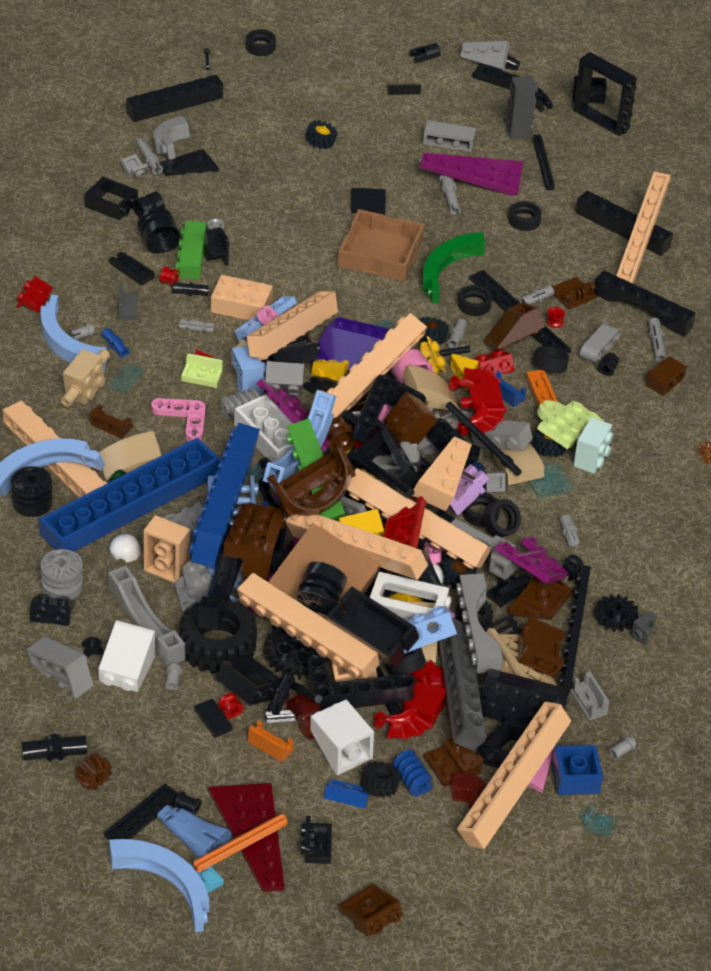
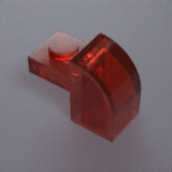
(303, 709)
(467, 788)

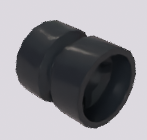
(149, 201)

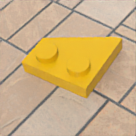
(330, 369)

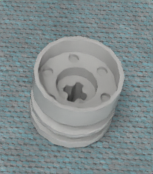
(62, 574)

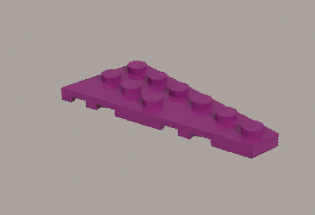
(485, 172)
(288, 405)

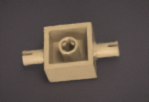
(84, 376)

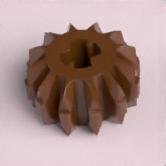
(93, 771)

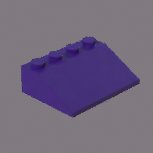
(349, 340)

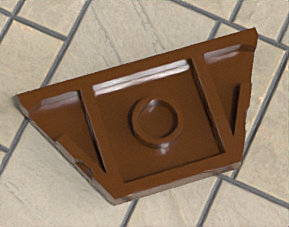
(540, 599)

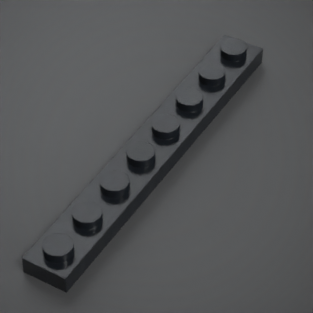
(575, 623)

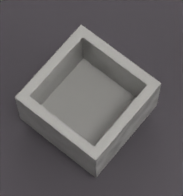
(286, 376)

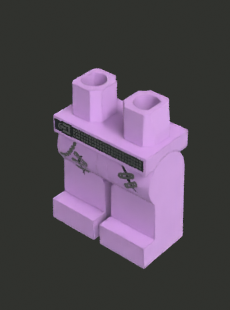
(468, 489)

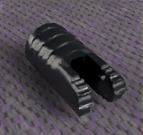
(425, 52)

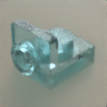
(599, 823)

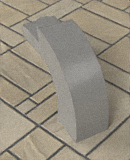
(168, 133)

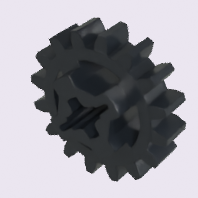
(616, 612)

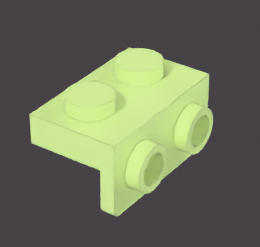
(202, 370)

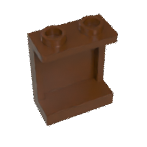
(541, 647)

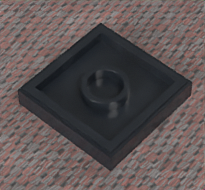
(368, 200)

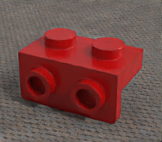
(34, 294)
(496, 361)

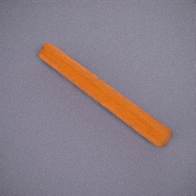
(240, 842)

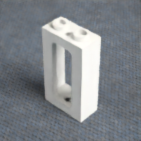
(409, 587)

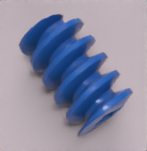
(413, 773)

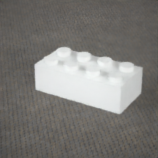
(272, 424)

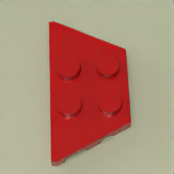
(406, 524)

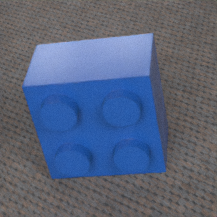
(577, 770)

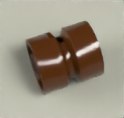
(342, 433)

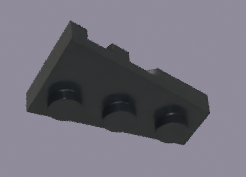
(192, 162)

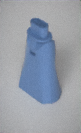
(193, 831)

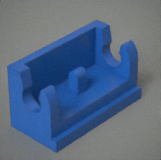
(509, 393)

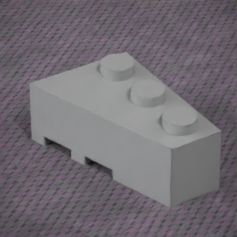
(62, 663)

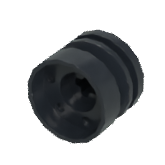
(158, 230)
(31, 491)
(321, 587)

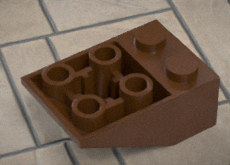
(515, 325)

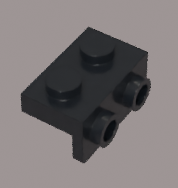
(51, 610)
(317, 842)

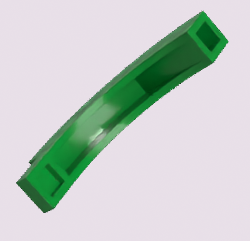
(447, 253)

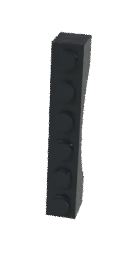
(669, 313)
(215, 602)

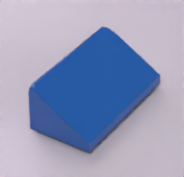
(346, 793)

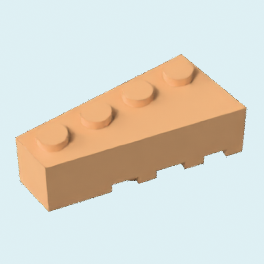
(443, 476)

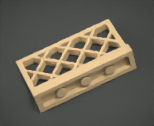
(509, 657)

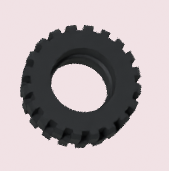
(210, 653)

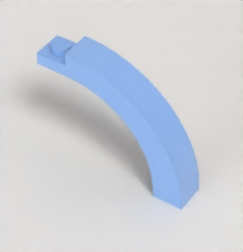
(57, 339)
(321, 420)
(46, 453)
(167, 864)

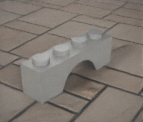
(499, 564)

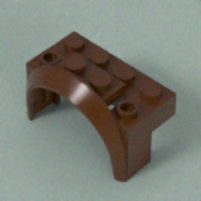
(295, 488)
(245, 538)

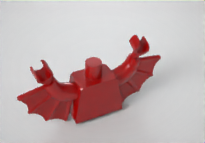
(484, 398)
(422, 710)

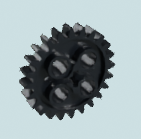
(287, 654)

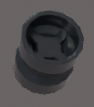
(572, 565)

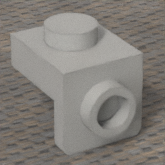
(133, 166)

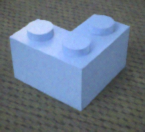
(248, 369)

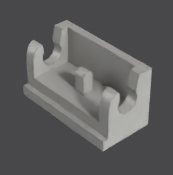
(590, 697)

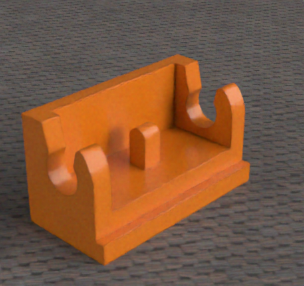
(269, 743)

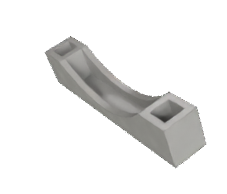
(128, 594)
(485, 650)

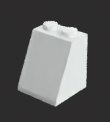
(127, 656)
(343, 736)

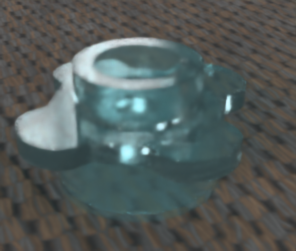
(256, 471)

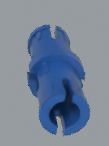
(115, 342)

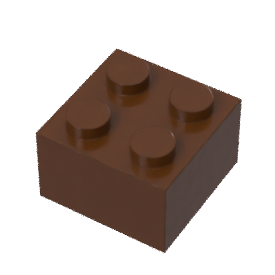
(410, 419)

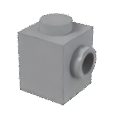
(412, 452)

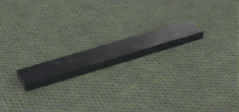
(506, 301)

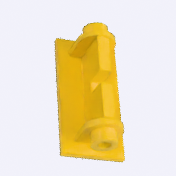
(431, 349)

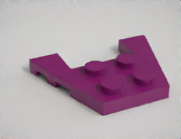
(535, 562)

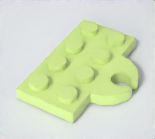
(564, 422)

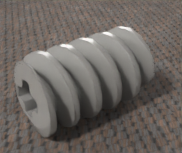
(229, 403)

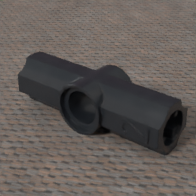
(54, 747)

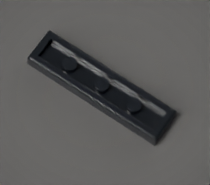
(142, 814)

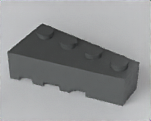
(520, 107)

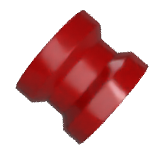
(169, 276)
(555, 317)
(230, 705)

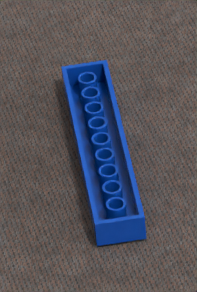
(223, 495)
(129, 496)

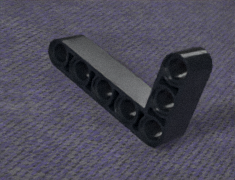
(382, 391)
(440, 436)
(360, 691)

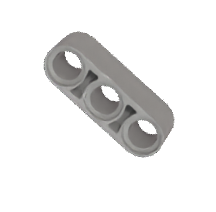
(599, 342)

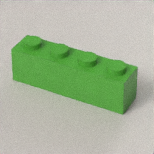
(191, 250)

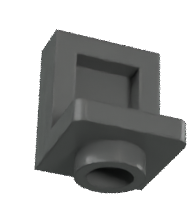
(642, 627)

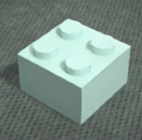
(593, 445)

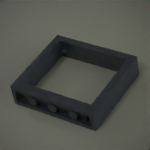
(626, 80)
(377, 444)

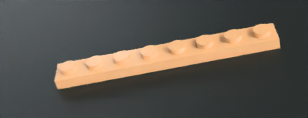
(643, 226)

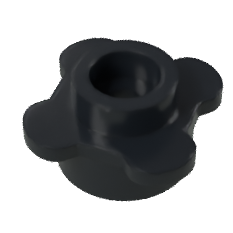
(92, 642)

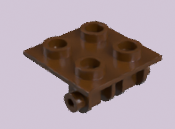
(574, 292)

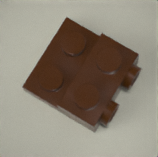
(453, 759)
(371, 910)

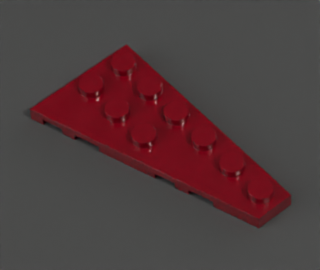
(244, 809)

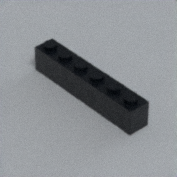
(174, 98)
(620, 221)

